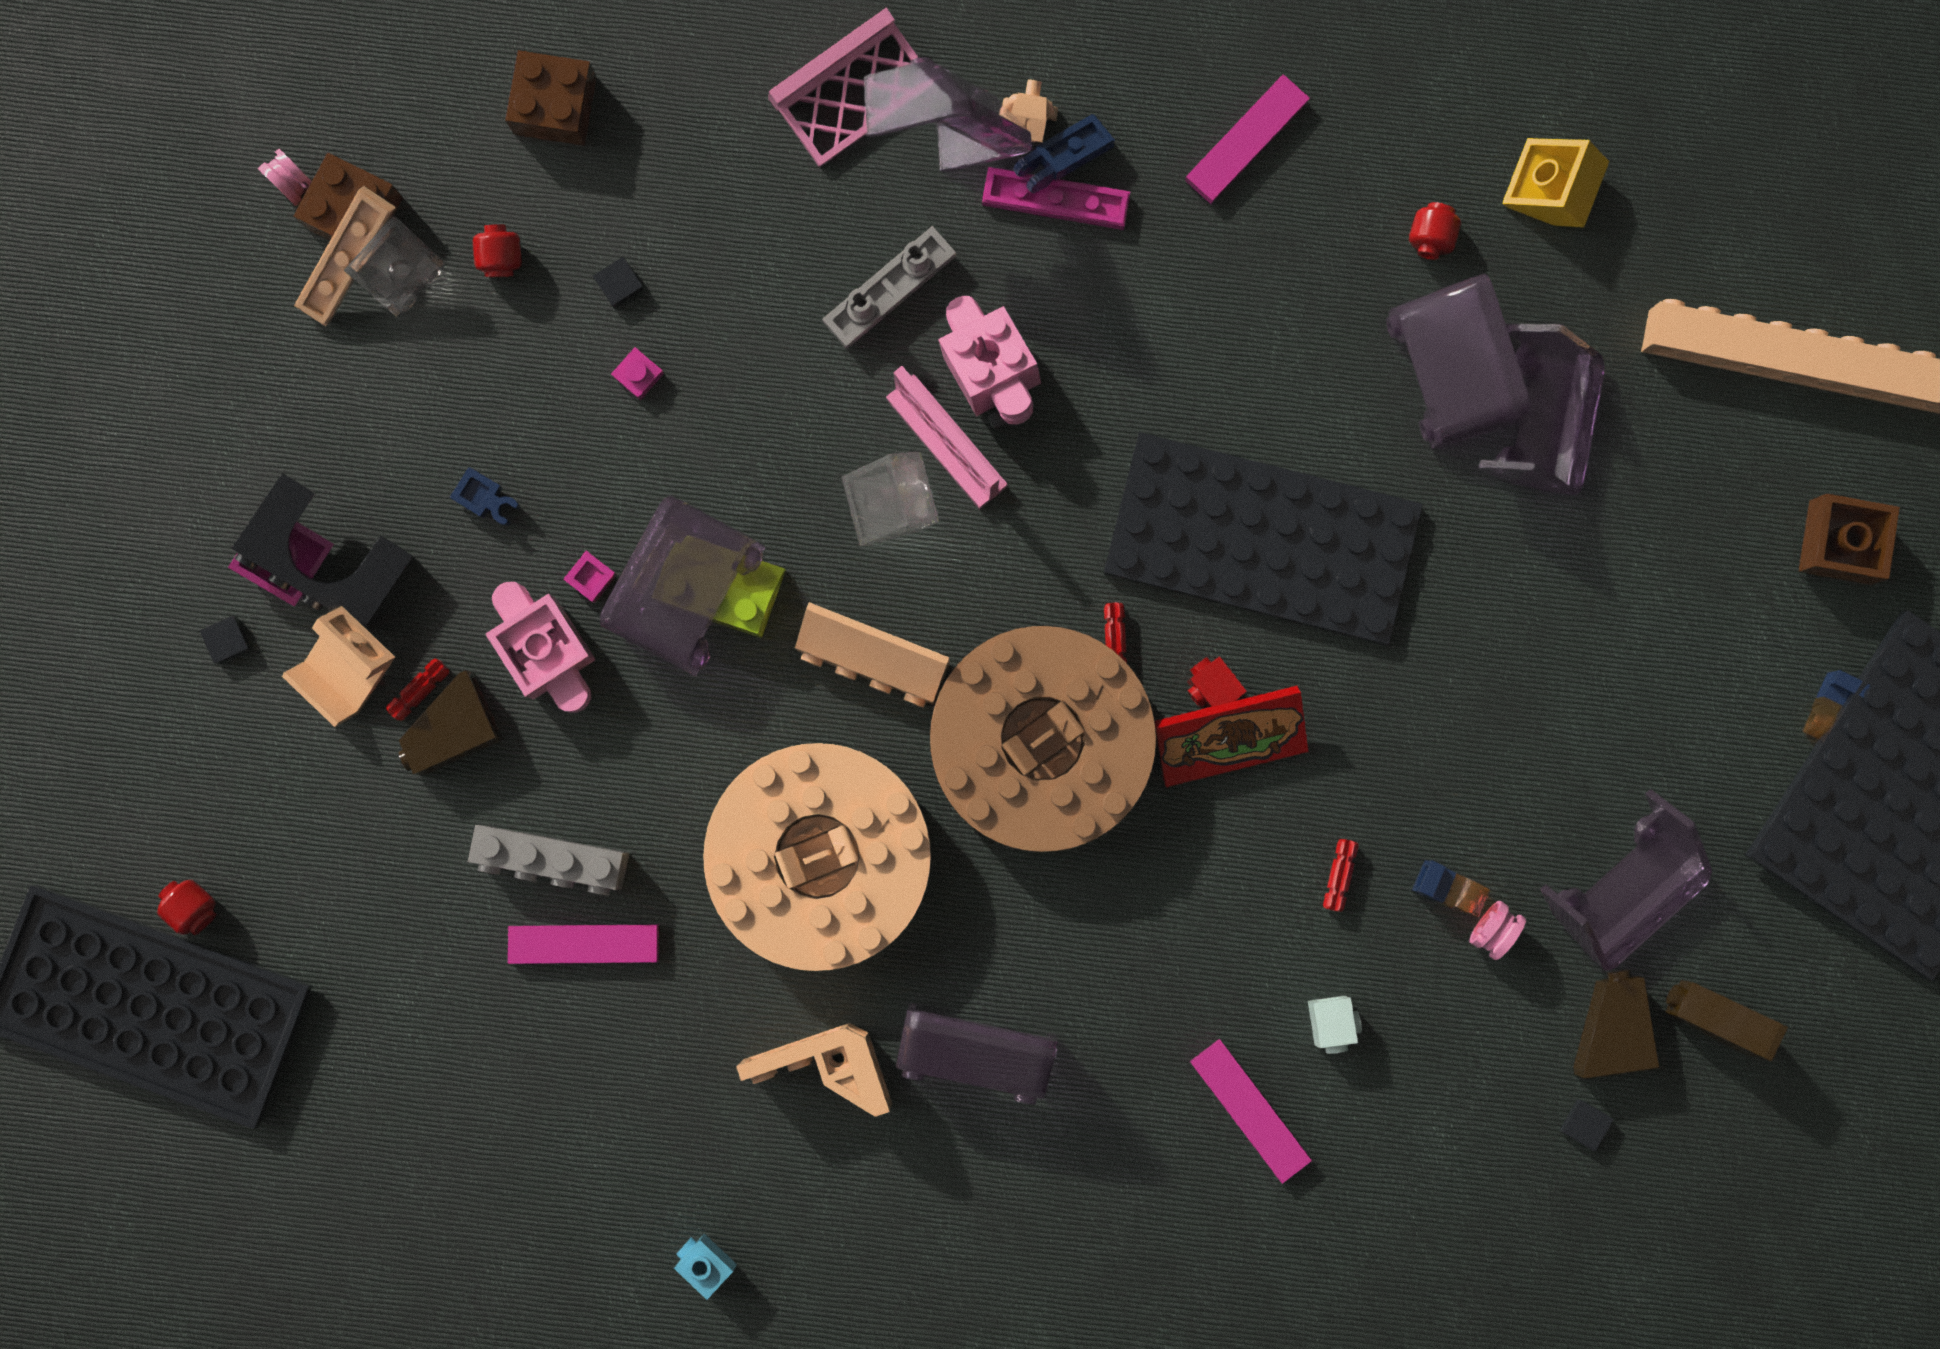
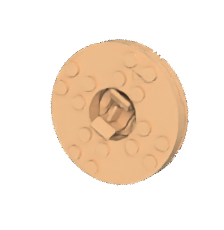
(817, 857)

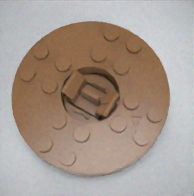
(1042, 738)

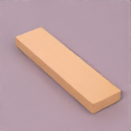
(329, 280)

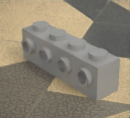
(548, 857)

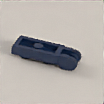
(1065, 152)

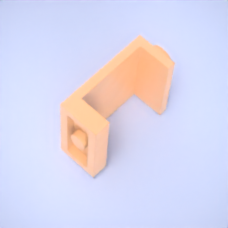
(340, 667)

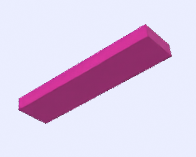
(1247, 139)
(1059, 200)
(583, 944)
(1250, 1111)

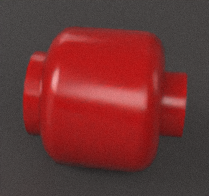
(1435, 230)
(497, 251)
(186, 907)

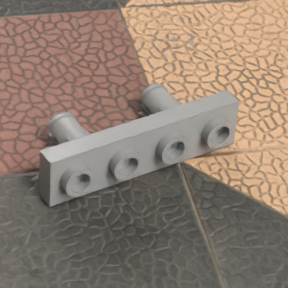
(889, 287)

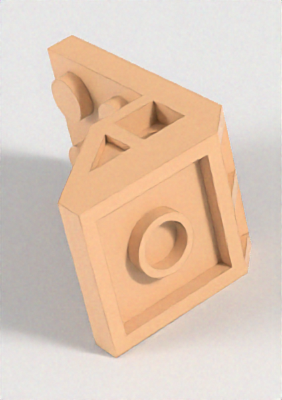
(855, 1078)

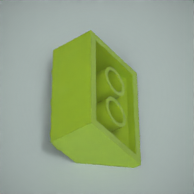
(751, 600)

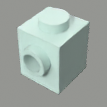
(1334, 1023)

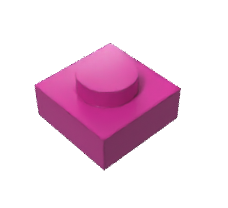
(637, 373)
(590, 576)

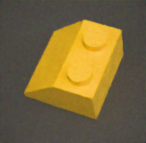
(1557, 181)

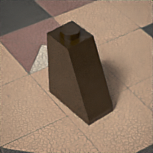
(450, 727)
(1725, 1020)
(1617, 1029)

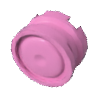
(286, 177)
(1497, 930)

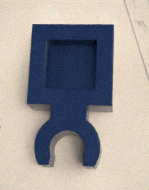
(481, 495)

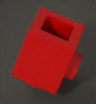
(1213, 684)

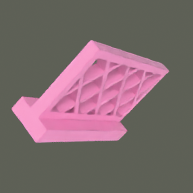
(826, 68)
(945, 439)

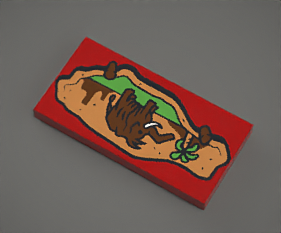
(1231, 736)

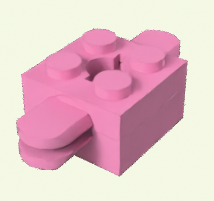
(989, 360)
(540, 647)

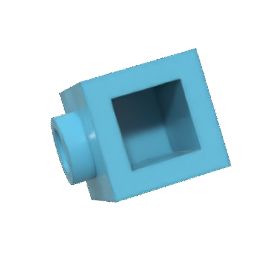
(704, 1265)

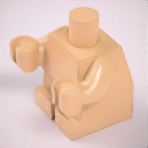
(1032, 109)

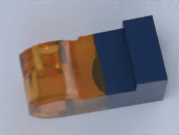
(1829, 700)
(1450, 888)

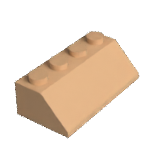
(871, 654)

